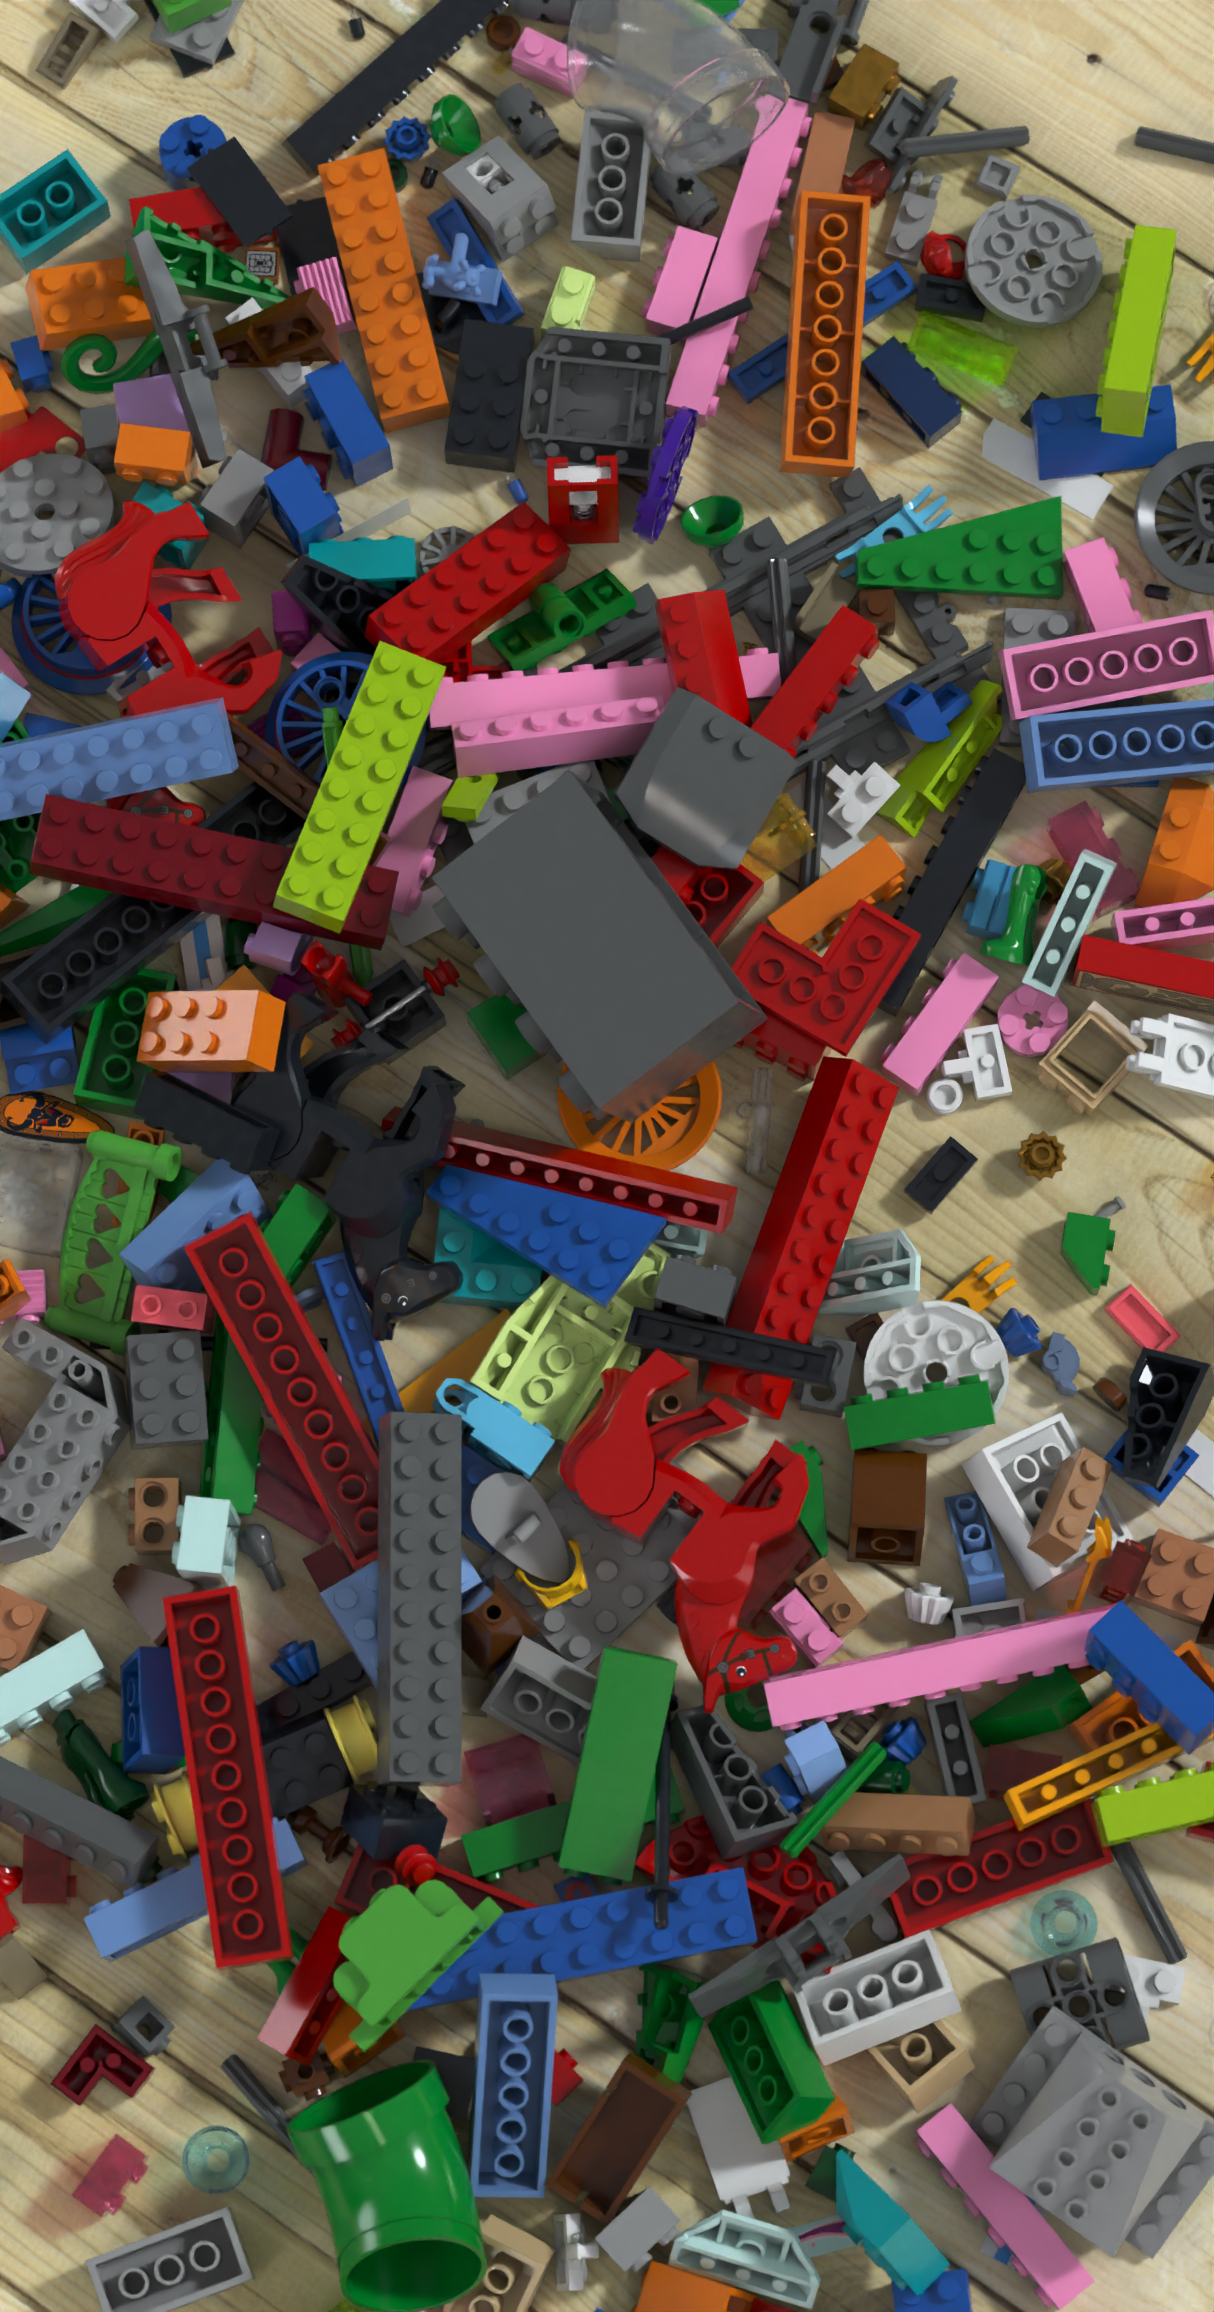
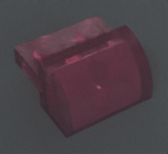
(510, 1779)

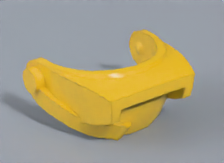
(555, 1596)

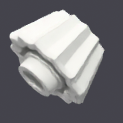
(928, 1603)

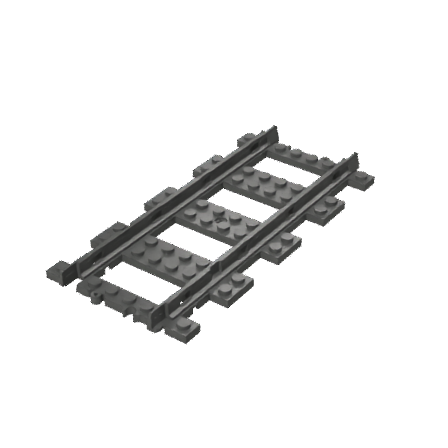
(860, 723)

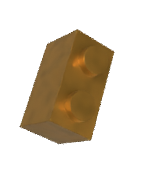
(864, 87)

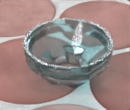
(1044, 1928)
(196, 2153)

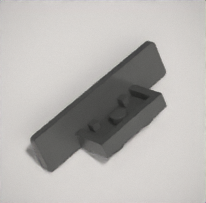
(903, 119)

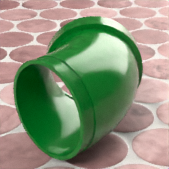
(394, 2189)

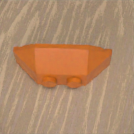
(1183, 847)

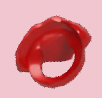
(937, 255)

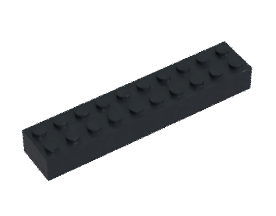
(128, 932)

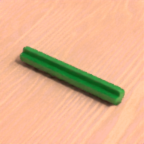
(833, 1799)

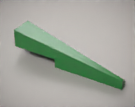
(50, 920)
(668, 2018)

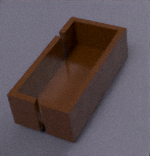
(619, 2138)

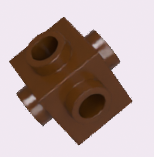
(313, 2086)

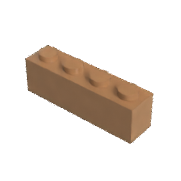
(902, 1824)

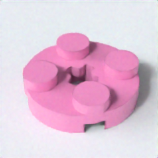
(1013, 1029)

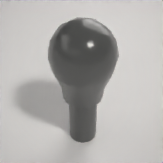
(258, 1545)

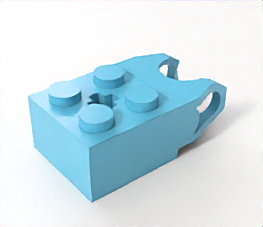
(496, 1429)

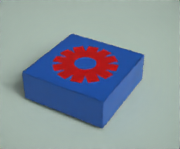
(575, 1888)

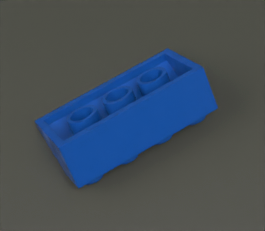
(1072, 444)

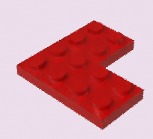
(831, 993)

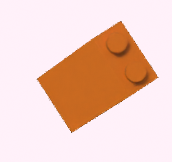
(155, 455)

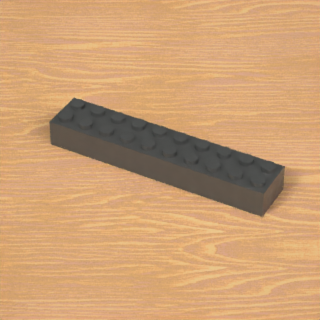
(419, 1600)

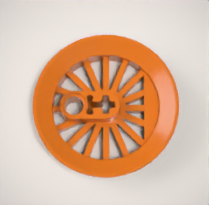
(675, 1145)

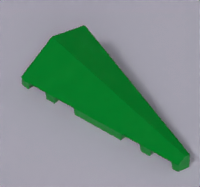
(200, 267)

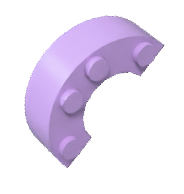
(277, 948)

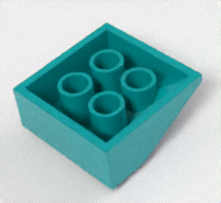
(490, 1270)
(885, 2229)

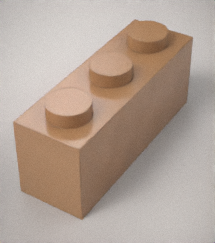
(1069, 1506)

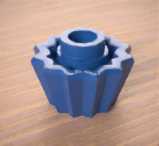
(407, 140)
(1019, 1333)
(296, 1662)
(903, 1740)

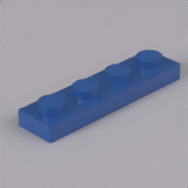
(453, 220)

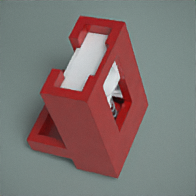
(584, 500)

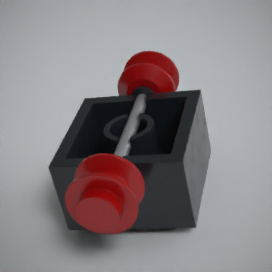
(401, 1005)
(397, 1826)

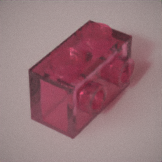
(111, 2175)

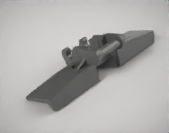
(811, 55)
(173, 324)
(781, 1955)

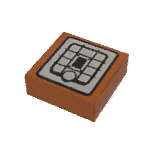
(263, 262)

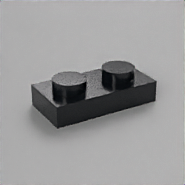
(948, 298)
(940, 1175)

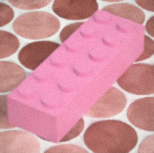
(1108, 665)

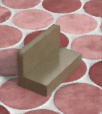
(824, 604)

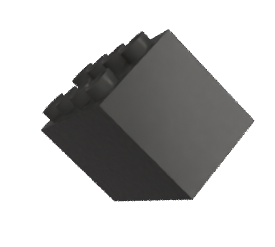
(594, 951)

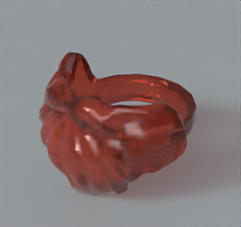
(872, 185)

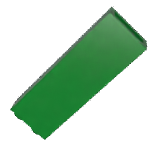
(616, 1764)

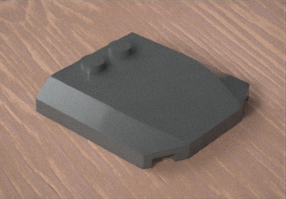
(596, 398)
(703, 783)

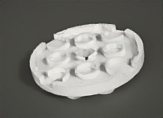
(940, 1334)

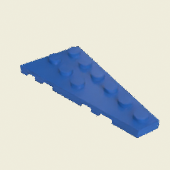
(568, 1236)

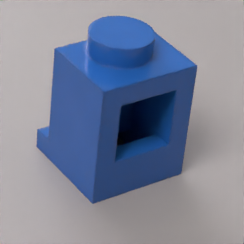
(33, 364)

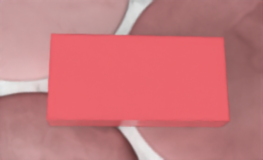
(1141, 1321)

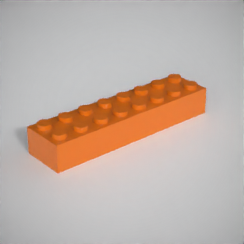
(384, 290)
(825, 334)

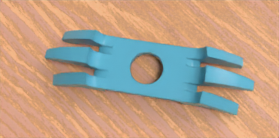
(904, 521)

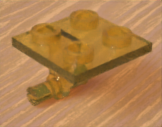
(780, 841)

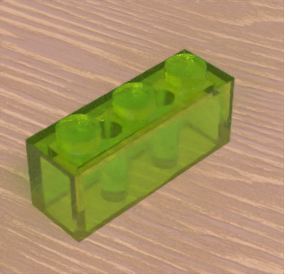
(963, 348)

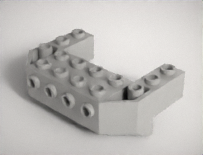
(61, 1446)

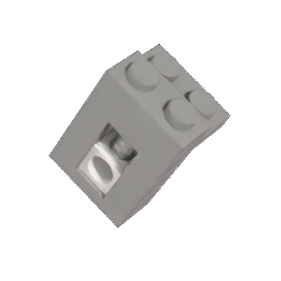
(502, 197)

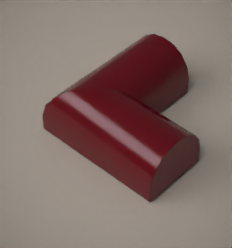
(283, 444)
(100, 2057)

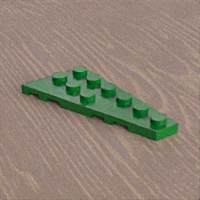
(988, 556)

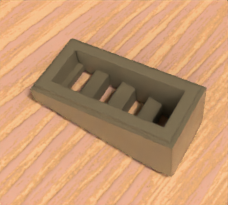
(65, 33)
(848, 1749)

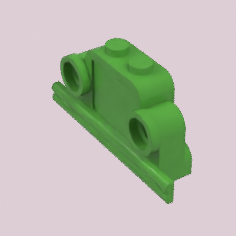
(402, 1950)

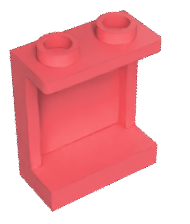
(173, 1309)

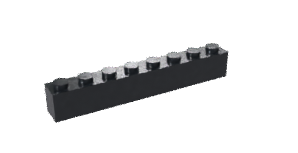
(387, 80)
(955, 863)

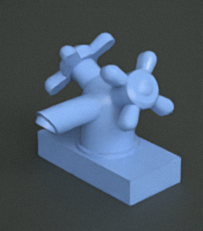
(459, 279)

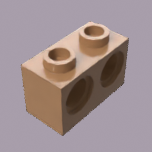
(162, 1515)
(831, 1598)

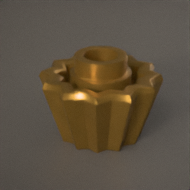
(1057, 878)
(1041, 1155)

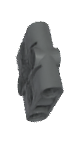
(1107, 1968)

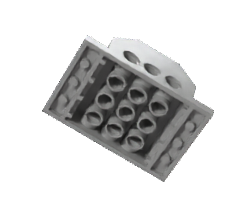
(1096, 2138)

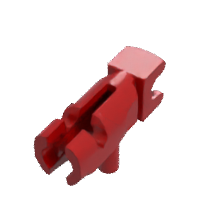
(331, 977)

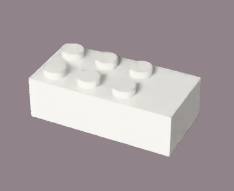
(877, 1998)

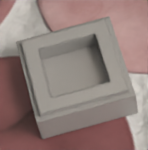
(997, 176)

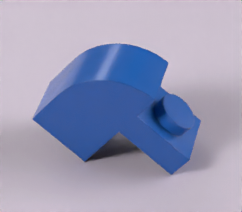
(927, 713)

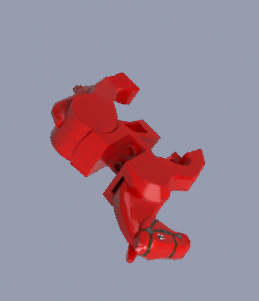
(111, 607)
(629, 1484)

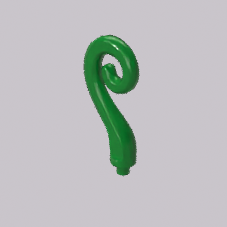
(103, 383)

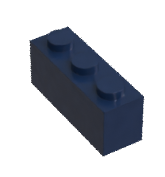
(912, 391)

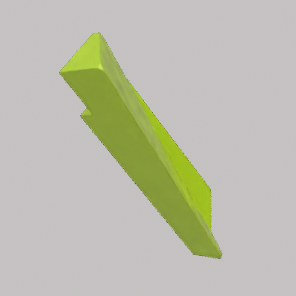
(944, 765)

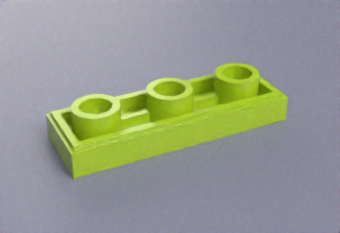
(469, 796)

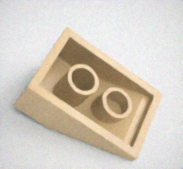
(922, 2063)
(513, 2270)

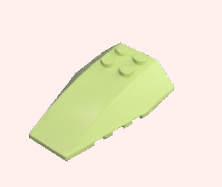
(559, 1344)

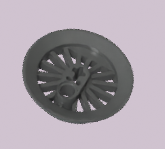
(1194, 520)

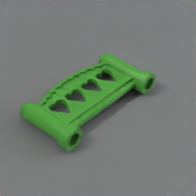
(140, 1168)

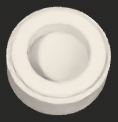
(944, 1096)

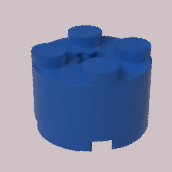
(181, 143)

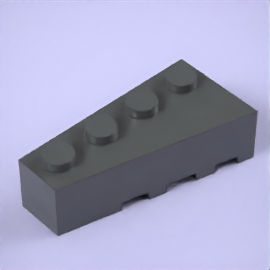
(729, 1790)

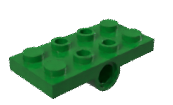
(560, 619)

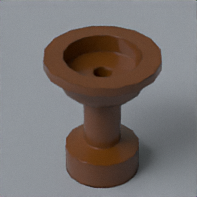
(333, 1840)

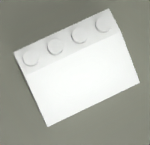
(1014, 1485)

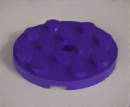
(665, 474)

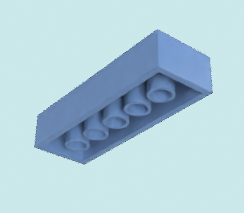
(1118, 745)
(169, 1903)
(512, 2084)

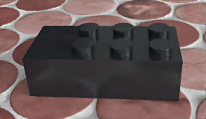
(488, 396)

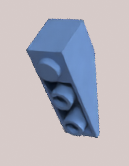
(976, 1549)

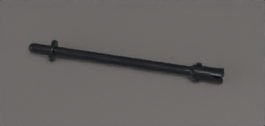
(661, 1893)

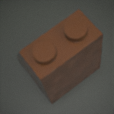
(887, 1507)

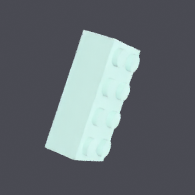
(207, 1542)
(49, 1683)

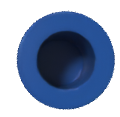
(784, 1785)

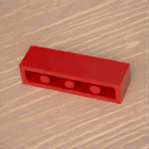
(309, 1997)

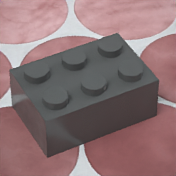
(695, 1291)
(165, 1390)

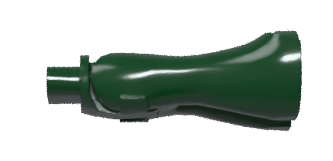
(99, 1776)

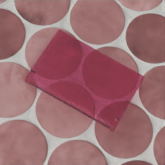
(285, 1491)

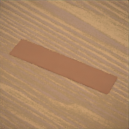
(825, 156)

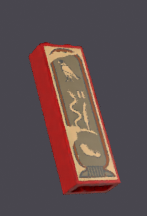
(1145, 975)

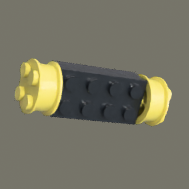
(301, 1767)

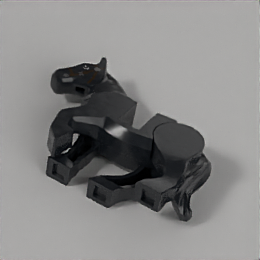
(382, 1178)

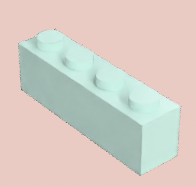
(1069, 922)

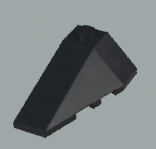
(335, 603)
(1164, 1411)

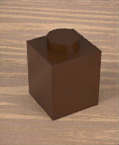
(878, 608)

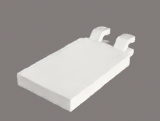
(1180, 1054)
(734, 2150)

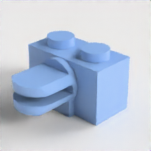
(814, 1759)

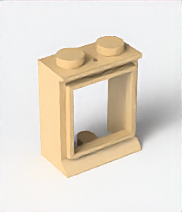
(1056, 1077)

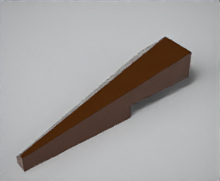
(289, 331)

